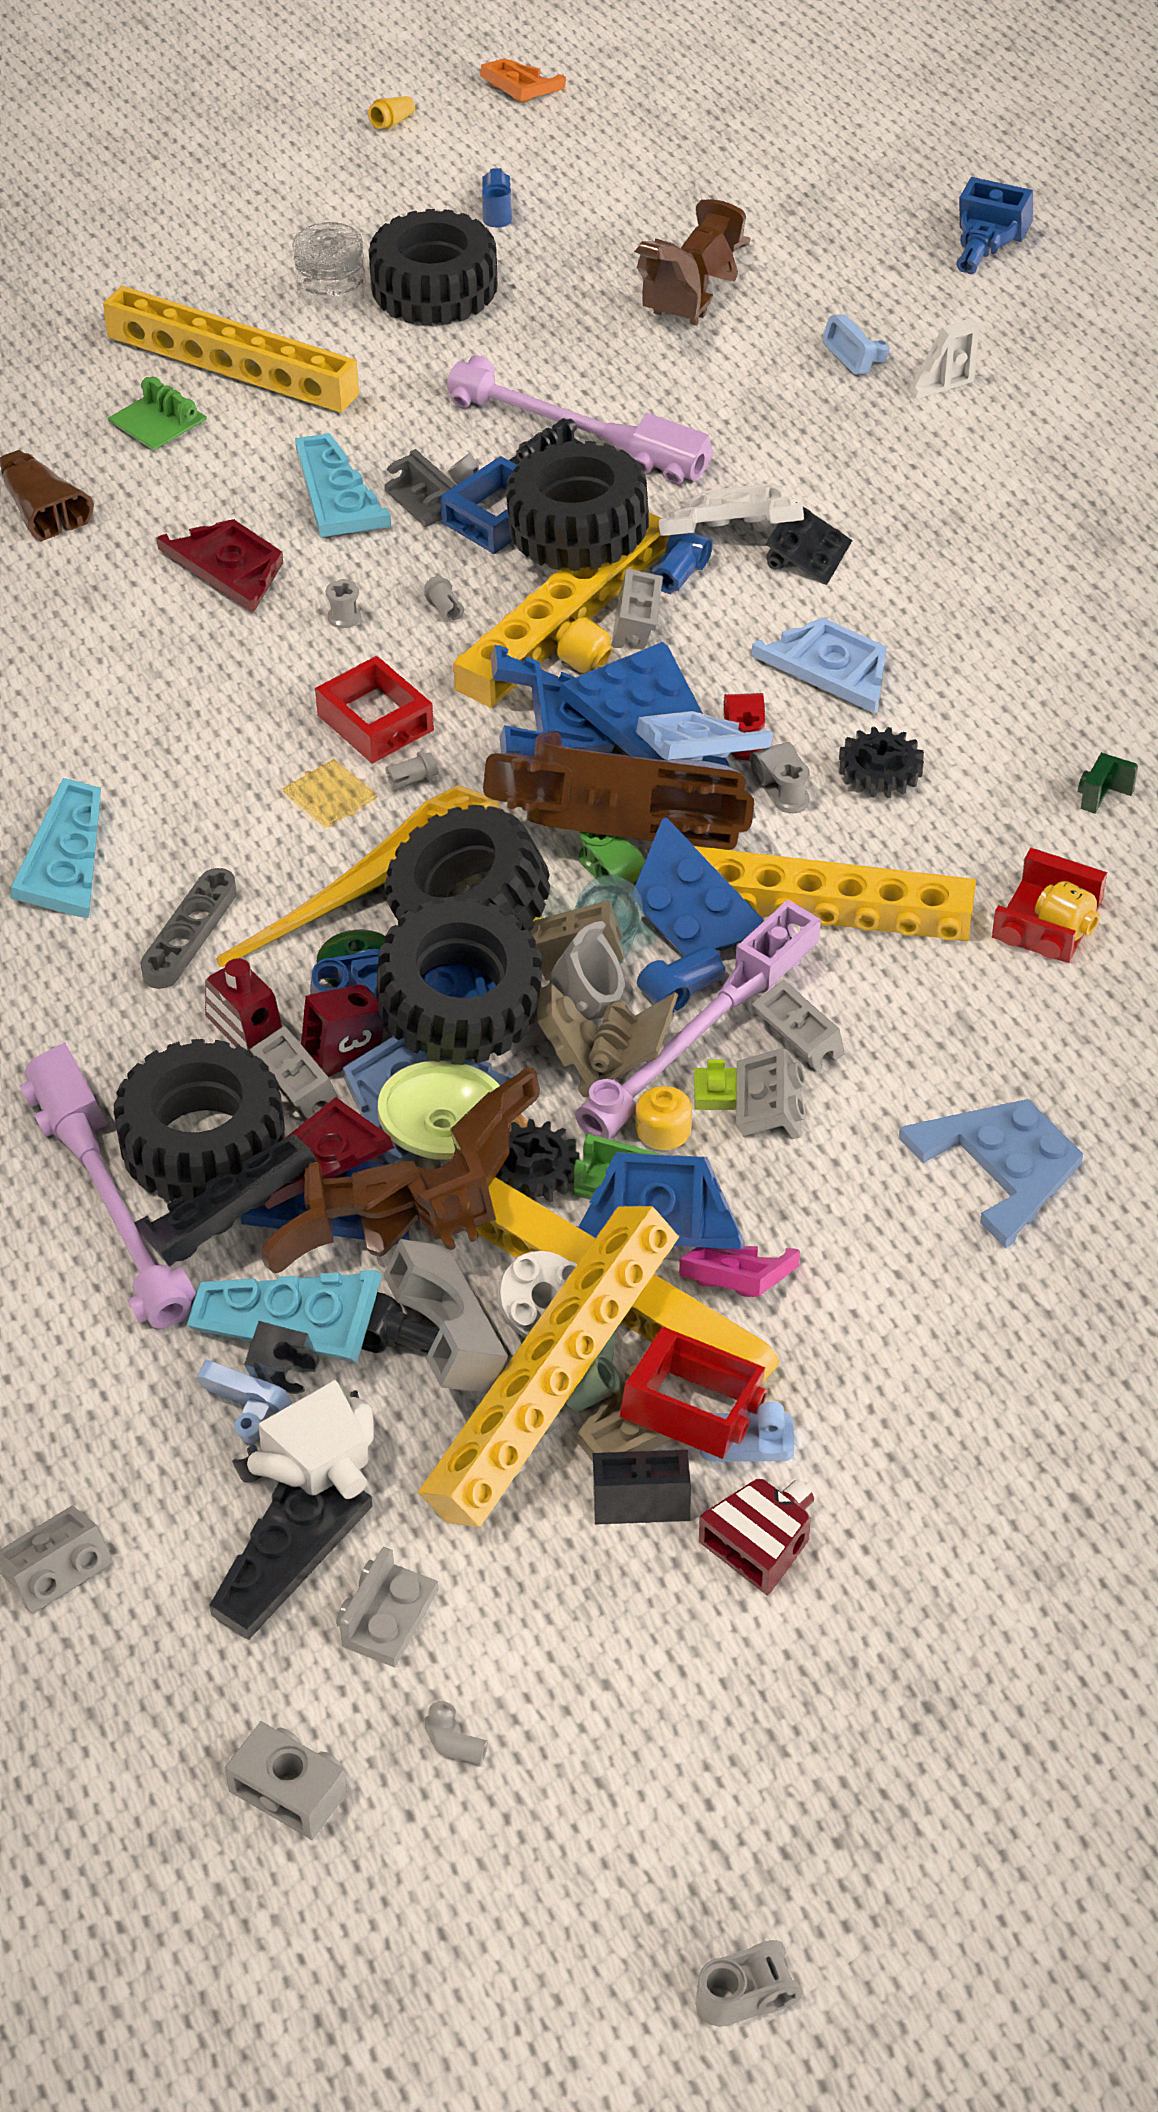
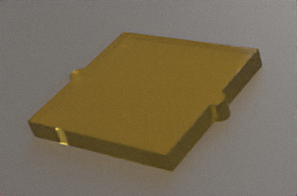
(329, 793)

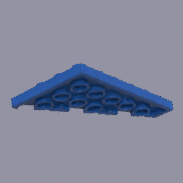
(630, 689)

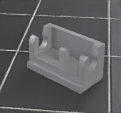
(637, 607)
(800, 1023)
(295, 1071)

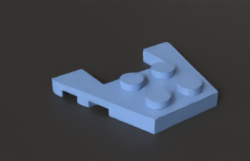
(372, 1070)
(1014, 1147)

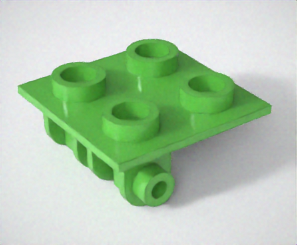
(158, 415)

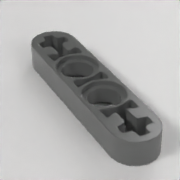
(184, 926)

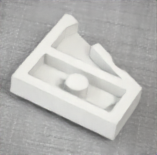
(949, 361)

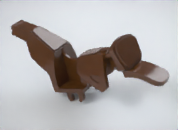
(678, 277)
(400, 1193)

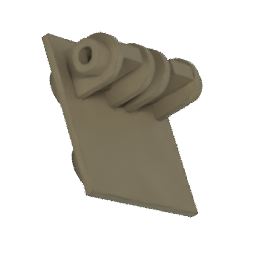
(630, 1039)

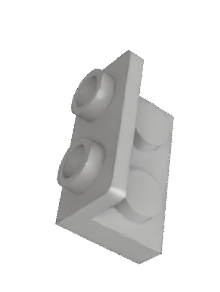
(770, 1093)
(54, 1558)
(385, 1609)

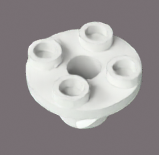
(530, 1287)

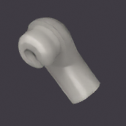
(448, 1737)

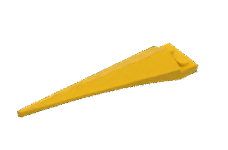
(363, 876)

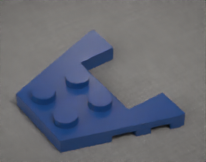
(550, 709)

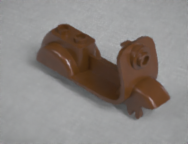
(621, 793)

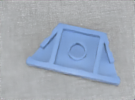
(830, 659)
(697, 735)

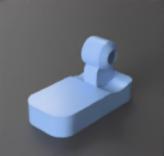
(852, 345)
(257, 1395)
(767, 1438)

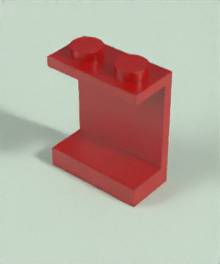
(1020, 924)

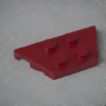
(227, 559)

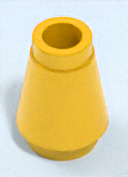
(390, 111)

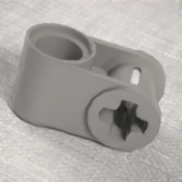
(782, 776)
(755, 1979)

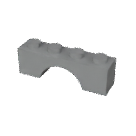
(466, 1347)

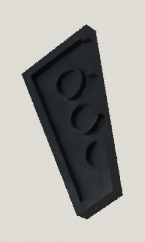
(225, 1199)

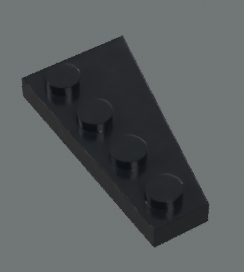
(283, 1552)

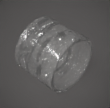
(329, 265)

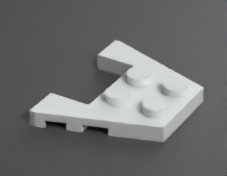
(729, 503)

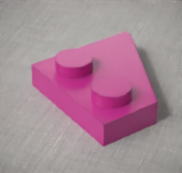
(738, 1268)

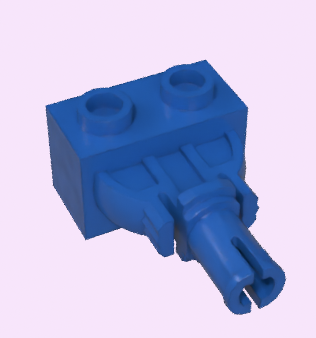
(990, 218)

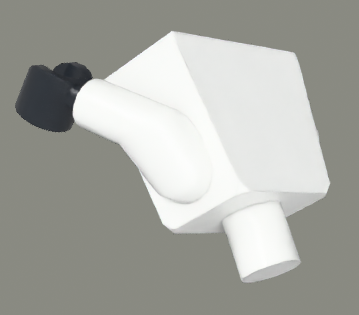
(314, 1444)

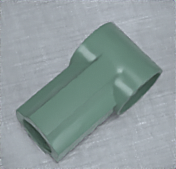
(598, 1382)

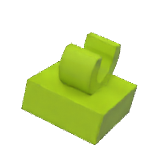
(715, 1086)

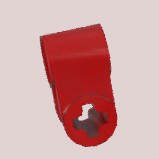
(749, 712)

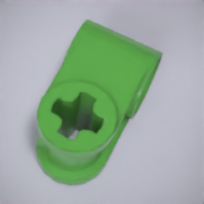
(610, 856)

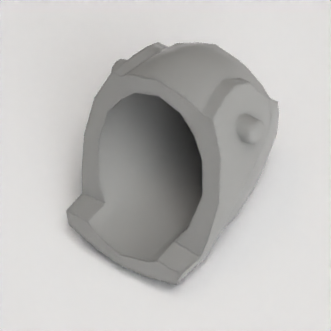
(589, 972)

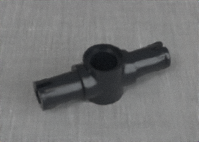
(392, 1328)

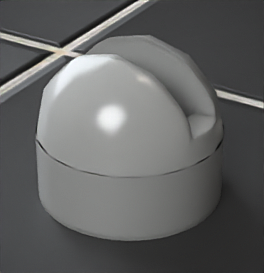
(464, 468)

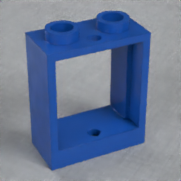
(465, 517)

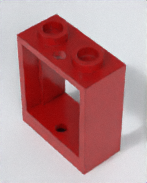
(375, 739)
(704, 1366)

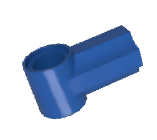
(496, 198)
(681, 558)
(681, 976)

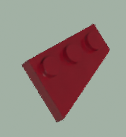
(338, 1141)

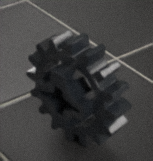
(881, 762)
(539, 1161)

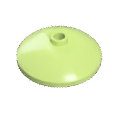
(427, 1101)

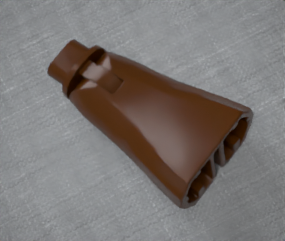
(44, 496)

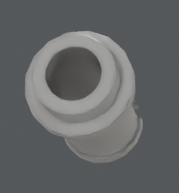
(439, 591)
(412, 770)

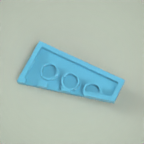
(336, 490)
(62, 855)
(327, 1307)

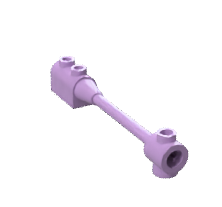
(653, 443)
(759, 964)
(73, 1117)

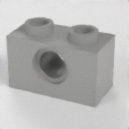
(299, 1802)

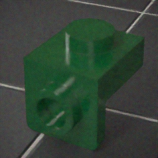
(1106, 774)

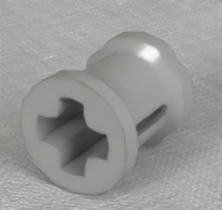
(342, 599)

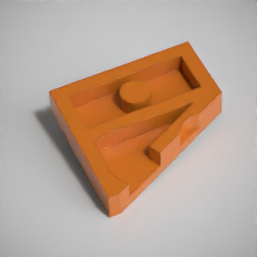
(520, 80)

